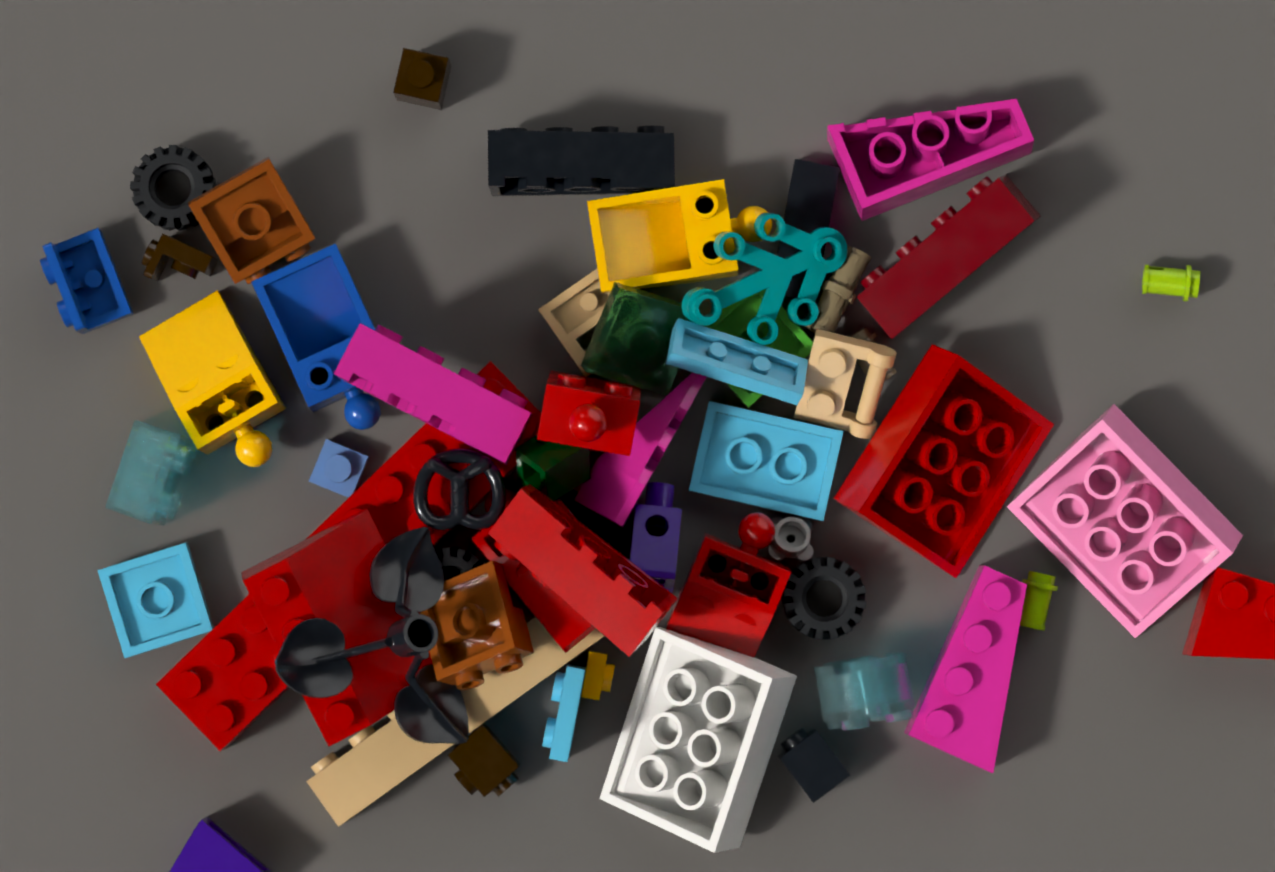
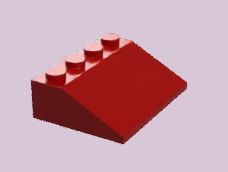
(944, 460)
(332, 582)

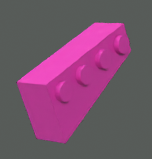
(923, 153)
(434, 393)
(971, 678)

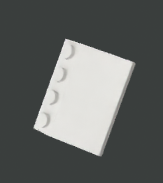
(697, 739)

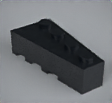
(579, 161)

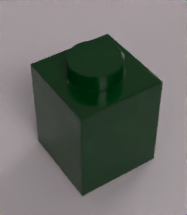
(552, 466)

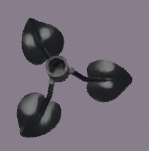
(411, 576)

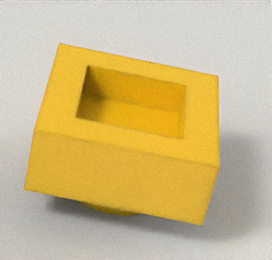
(597, 676)

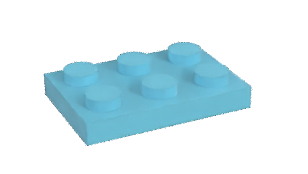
(766, 461)

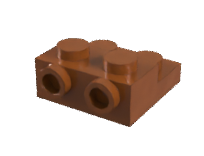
(252, 222)
(477, 628)

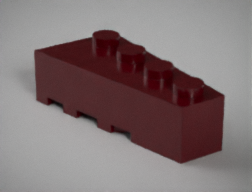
(948, 255)

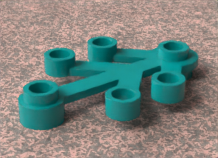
(774, 275)

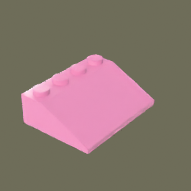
(1125, 521)

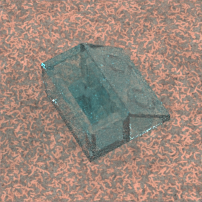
(150, 474)

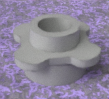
(801, 531)

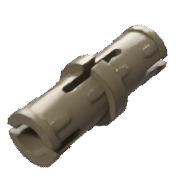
(839, 291)

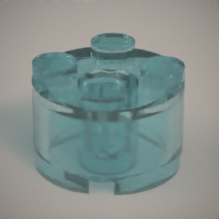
(865, 689)

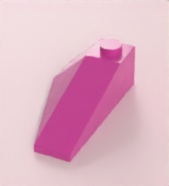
(621, 479)

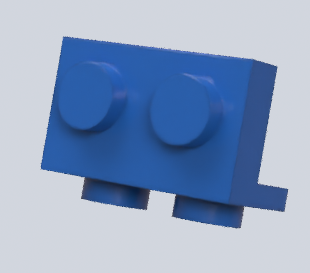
(86, 281)

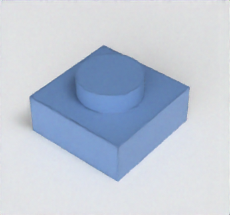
(339, 468)

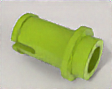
(1171, 281)
(1037, 599)

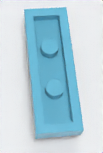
(737, 361)

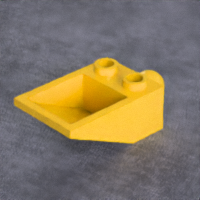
(661, 236)
(212, 373)

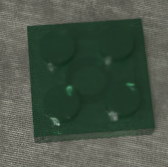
(634, 339)

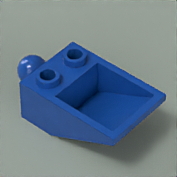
(314, 319)

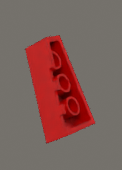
(582, 569)
(1233, 618)

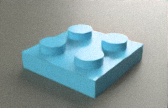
(156, 600)
(560, 730)

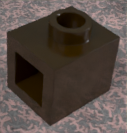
(484, 763)

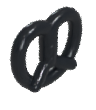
(459, 490)

